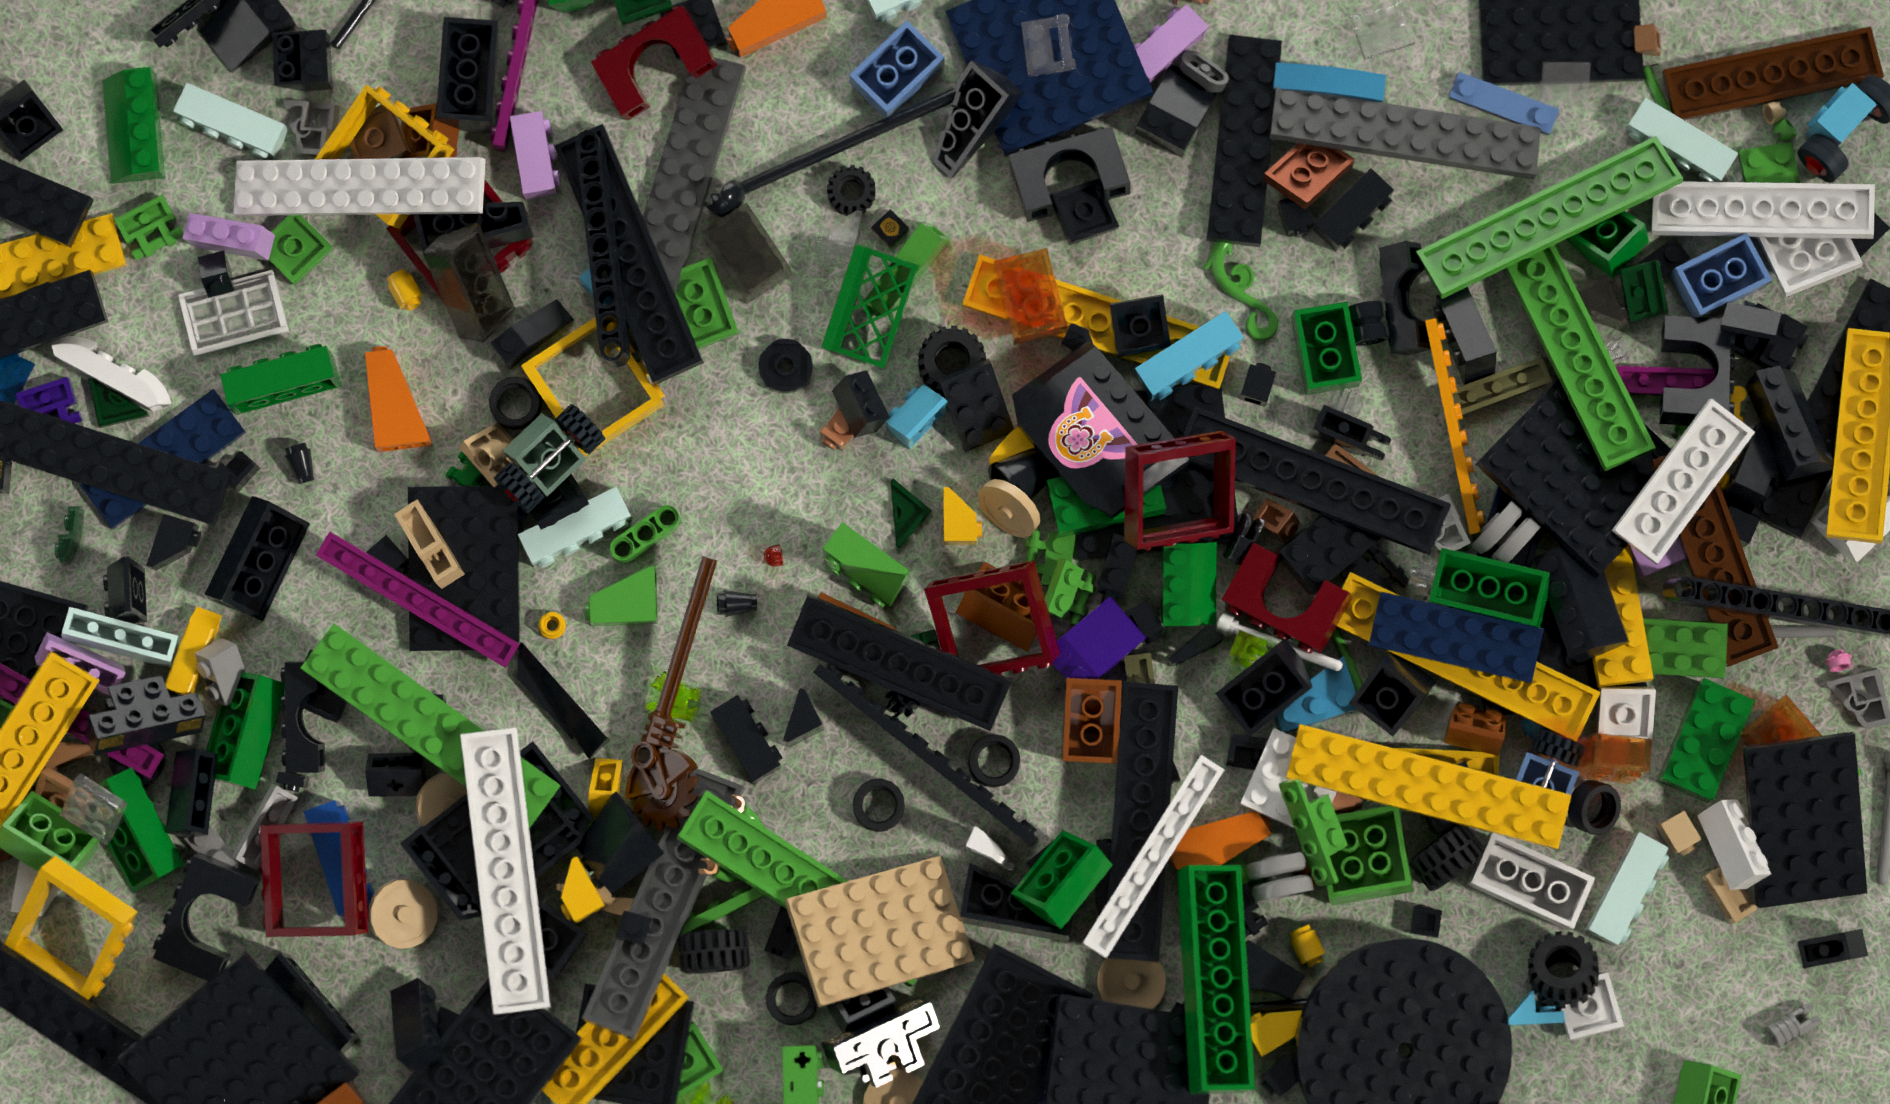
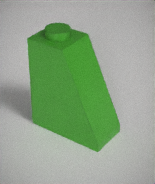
(626, 602)

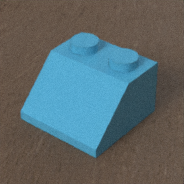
(917, 415)

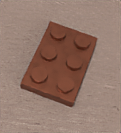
(1307, 172)

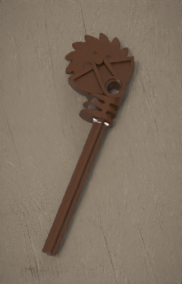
(659, 774)

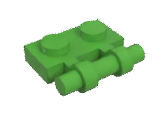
(146, 220)
(1055, 549)
(1062, 590)

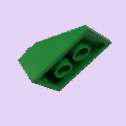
(1611, 242)

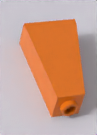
(772, 21)
(393, 408)
(1220, 840)

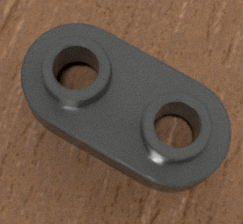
(1203, 71)

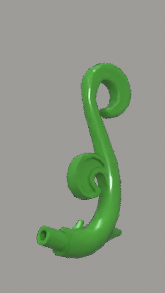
(1236, 290)

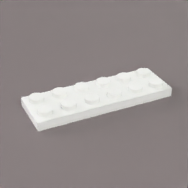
(1683, 481)

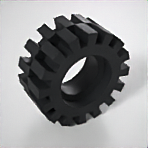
(846, 175)

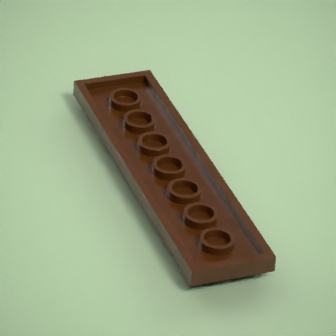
(1772, 74)
(1717, 555)

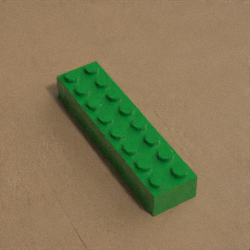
(1215, 979)

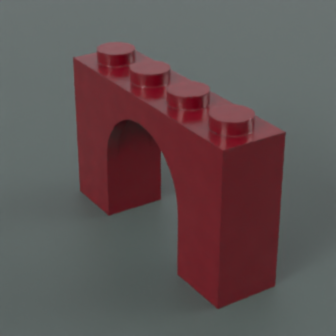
(618, 64)
(1308, 629)

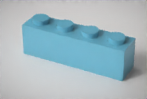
(1188, 356)

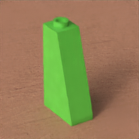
(920, 249)

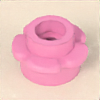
(1838, 660)

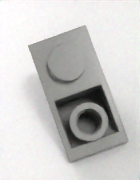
(221, 669)

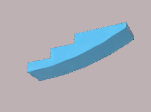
(1330, 81)

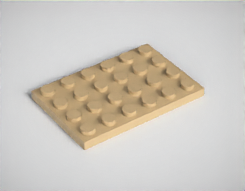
(879, 931)

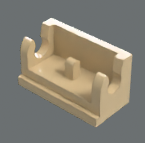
(1733, 903)

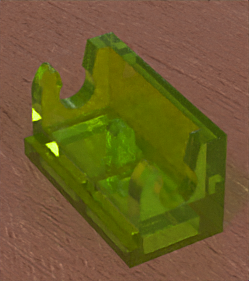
(1245, 649)

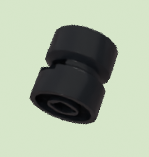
(1366, 319)

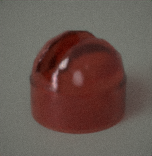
(773, 556)

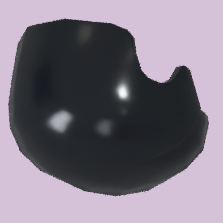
(728, 200)

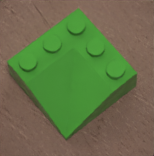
(865, 566)
(1375, 858)

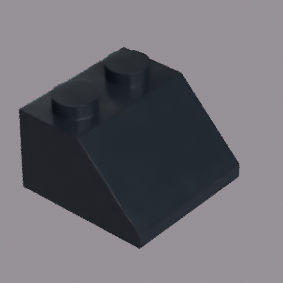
(25, 121)

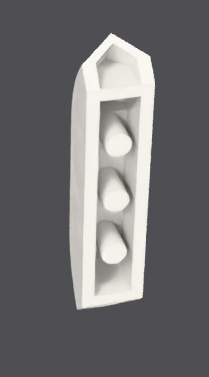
(141, 388)

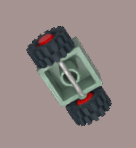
(546, 455)

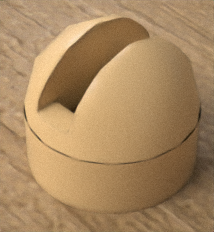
(1774, 112)

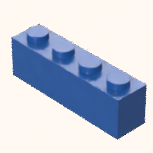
(329, 850)

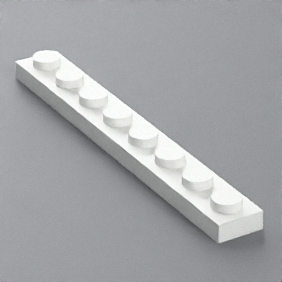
(1153, 856)

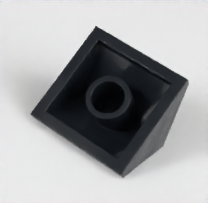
(803, 721)

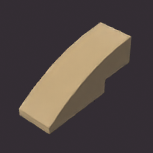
(429, 544)

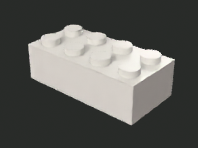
(1531, 881)

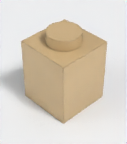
(1679, 834)

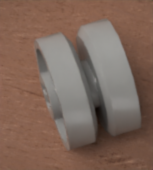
(1505, 535)
(1279, 876)

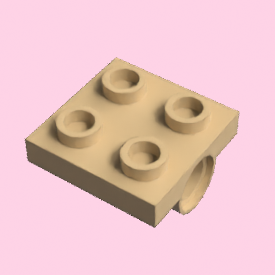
(486, 451)

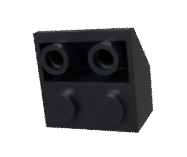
(302, 60)

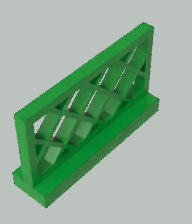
(847, 299)

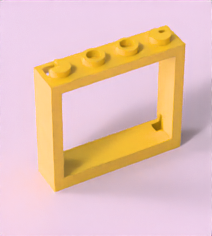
(356, 117)
(638, 369)
(92, 896)

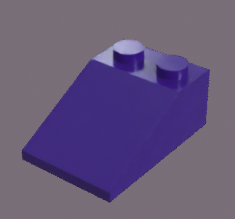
(1097, 642)

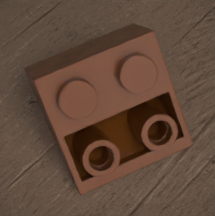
(1476, 729)

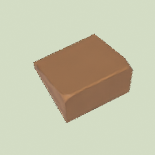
(1647, 40)

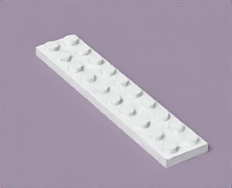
(360, 186)
(505, 870)

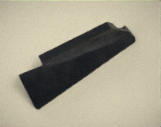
(559, 703)

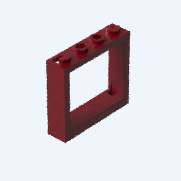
(502, 258)
(1222, 522)
(1022, 571)
(353, 879)

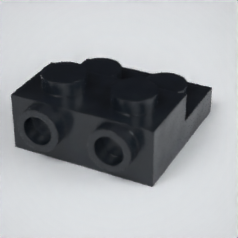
(1776, 352)

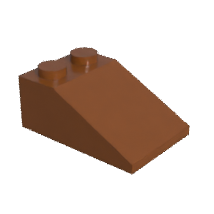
(1091, 720)

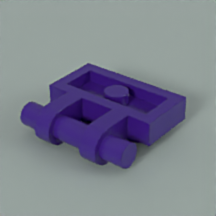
(50, 398)

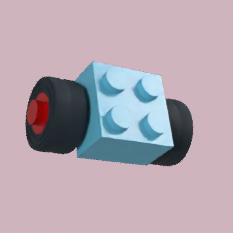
(1837, 120)

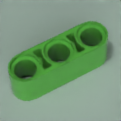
(651, 522)

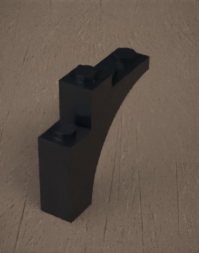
(1265, 974)

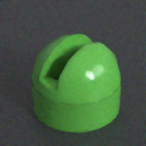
(1786, 130)

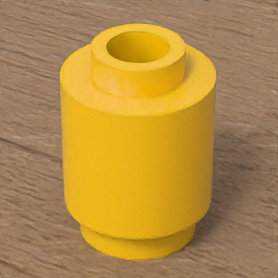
(404, 290)
(1307, 946)

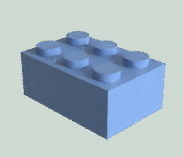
(897, 70)
(1720, 277)

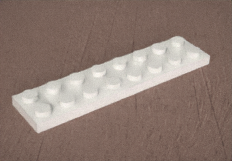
(1765, 210)

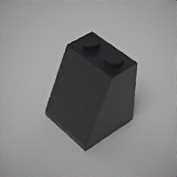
(1392, 693)
(617, 846)

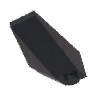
(977, 110)

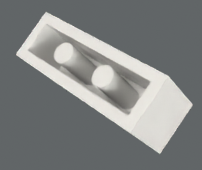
(1734, 844)

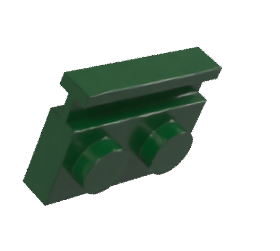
(1643, 290)

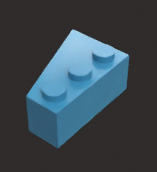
(1324, 701)

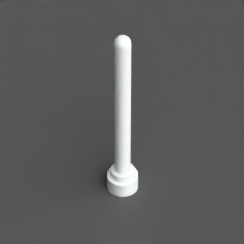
(1229, 626)

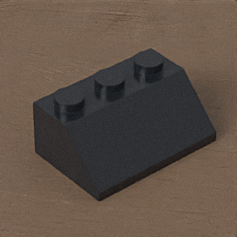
(1266, 687)

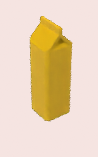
(199, 633)

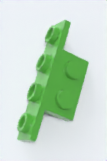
(1316, 829)

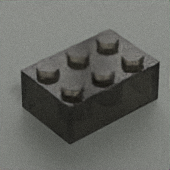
(746, 253)

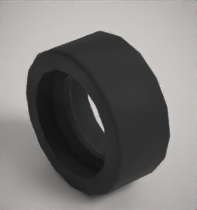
(503, 386)
(1004, 742)
(869, 786)
(1609, 809)
(771, 999)

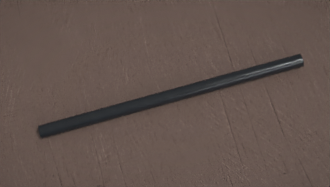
(848, 141)

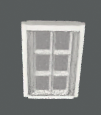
(234, 317)

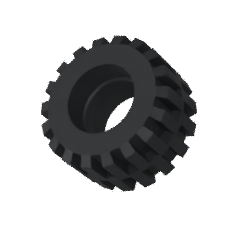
(943, 340)
(1447, 857)
(1563, 949)
(714, 951)

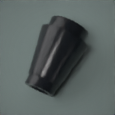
(300, 462)
(734, 603)

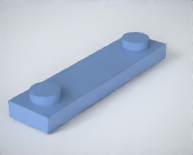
(1503, 102)

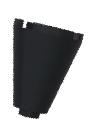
(1025, 471)

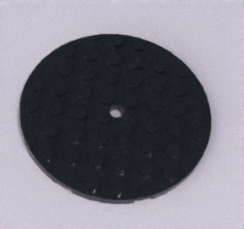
(1395, 996)

